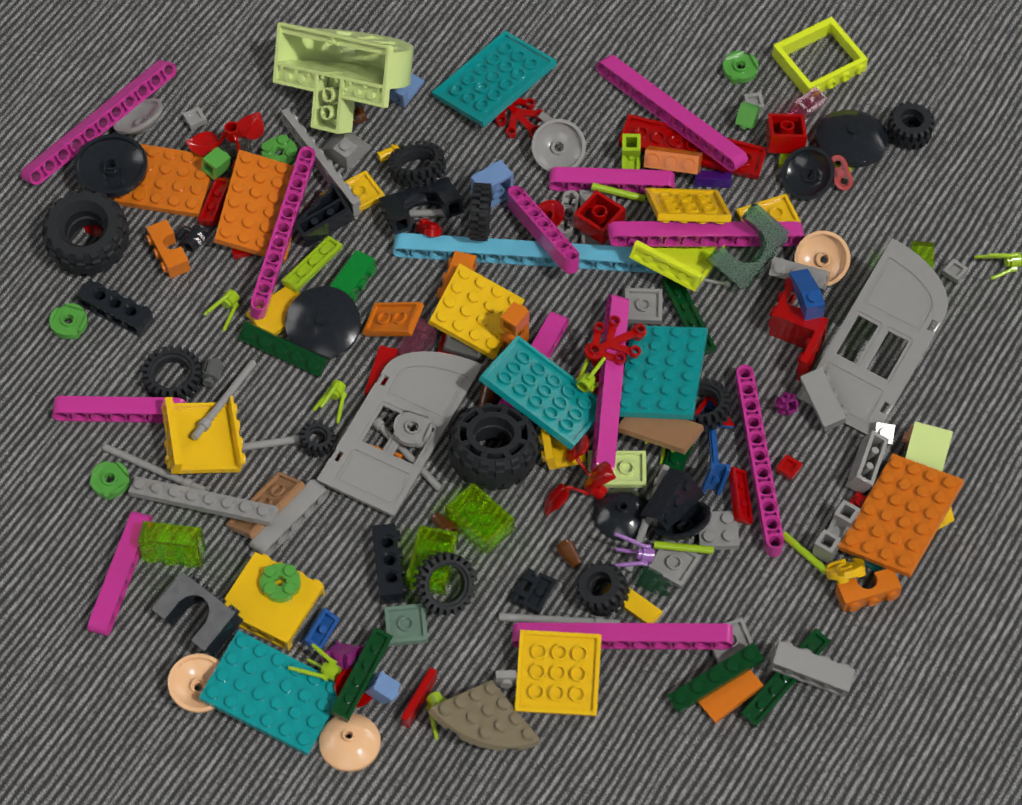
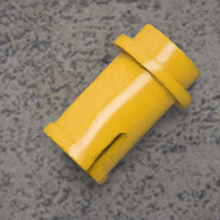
(385, 154)

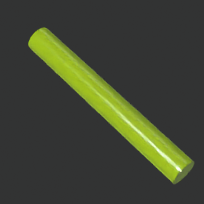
(618, 192)
(683, 547)
(804, 552)

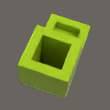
(631, 151)

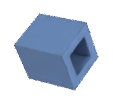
(383, 688)

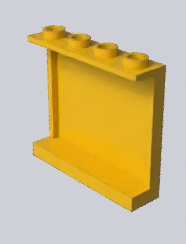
(215, 450)
(266, 618)

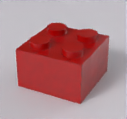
(785, 132)
(596, 215)

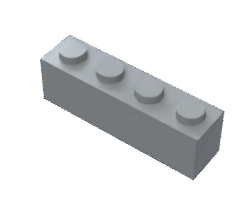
(811, 668)

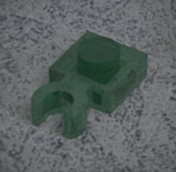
(651, 580)

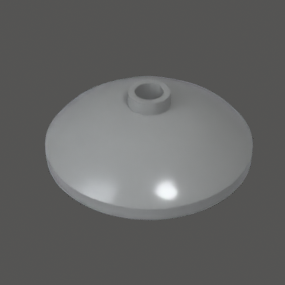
(140, 118)
(560, 133)

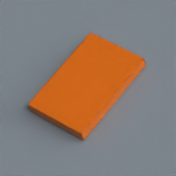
(393, 319)
(730, 696)

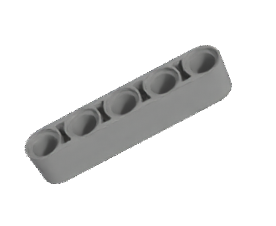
(290, 518)

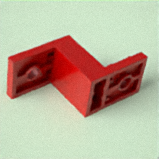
(789, 325)

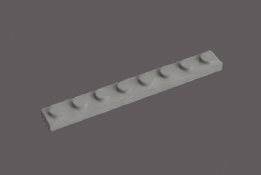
(323, 165)
(203, 501)

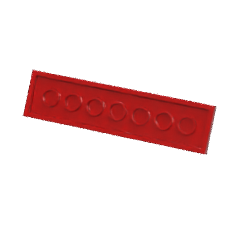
(661, 135)

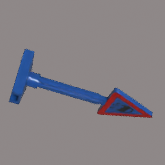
(717, 472)

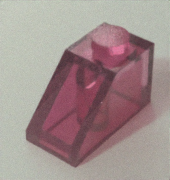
(808, 103)
(421, 339)

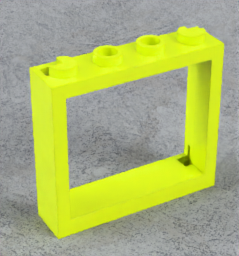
(828, 26)

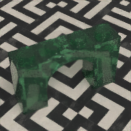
(771, 235)

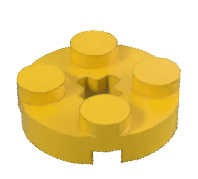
(843, 571)

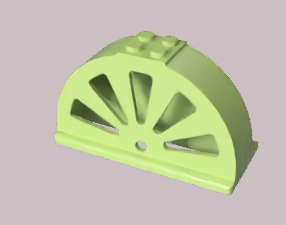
(340, 70)

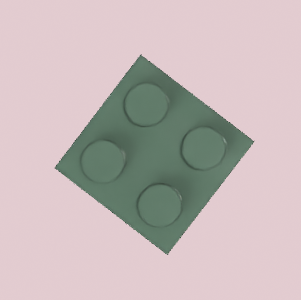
(406, 624)

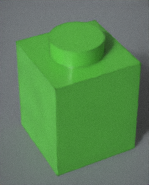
(747, 115)
(215, 163)

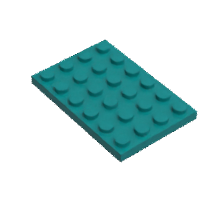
(494, 78)
(665, 375)
(541, 391)
(262, 692)

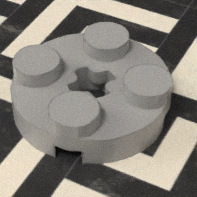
(412, 438)

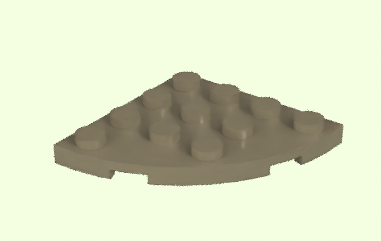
(485, 719)

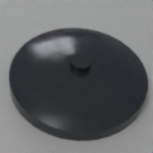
(854, 136)
(111, 165)
(323, 321)

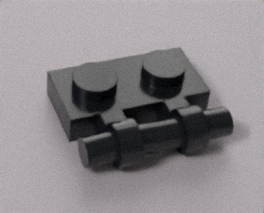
(539, 593)

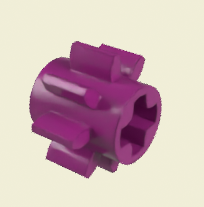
(786, 404)

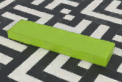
(312, 264)

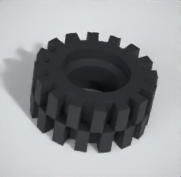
(315, 448)

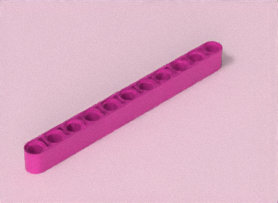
(672, 113)
(92, 124)
(303, 164)
(693, 233)
(609, 390)
(759, 467)
(643, 635)

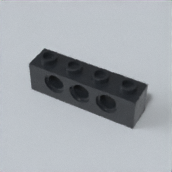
(137, 324)
(388, 535)

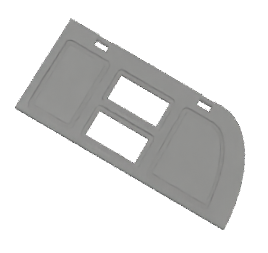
(899, 299)
(415, 381)

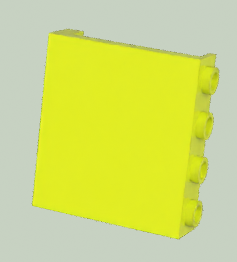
(679, 263)

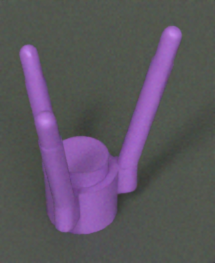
(644, 554)

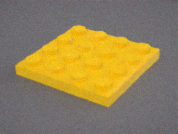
(688, 205)
(473, 310)
(558, 673)

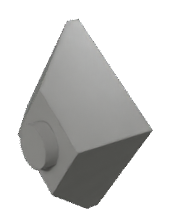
(346, 149)

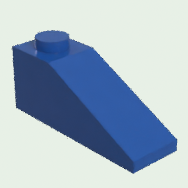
(808, 294)

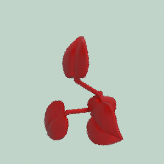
(249, 127)
(594, 485)

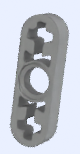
(571, 208)

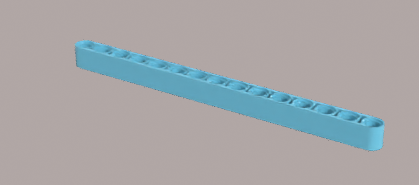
(513, 252)

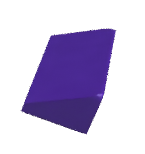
(713, 179)

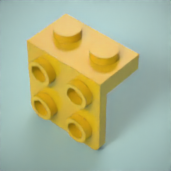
(555, 451)

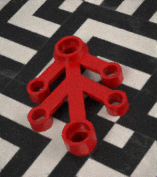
(519, 114)
(614, 343)

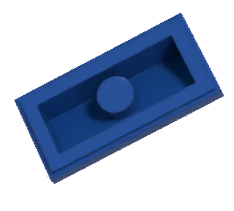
(320, 628)

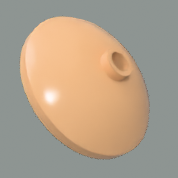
(825, 244)
(185, 676)
(351, 753)

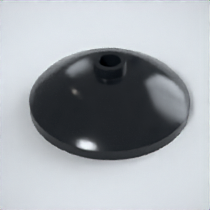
(800, 166)
(611, 518)
(689, 524)

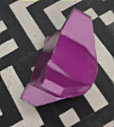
(345, 654)

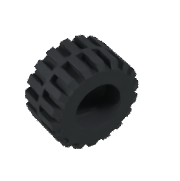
(910, 114)
(595, 576)

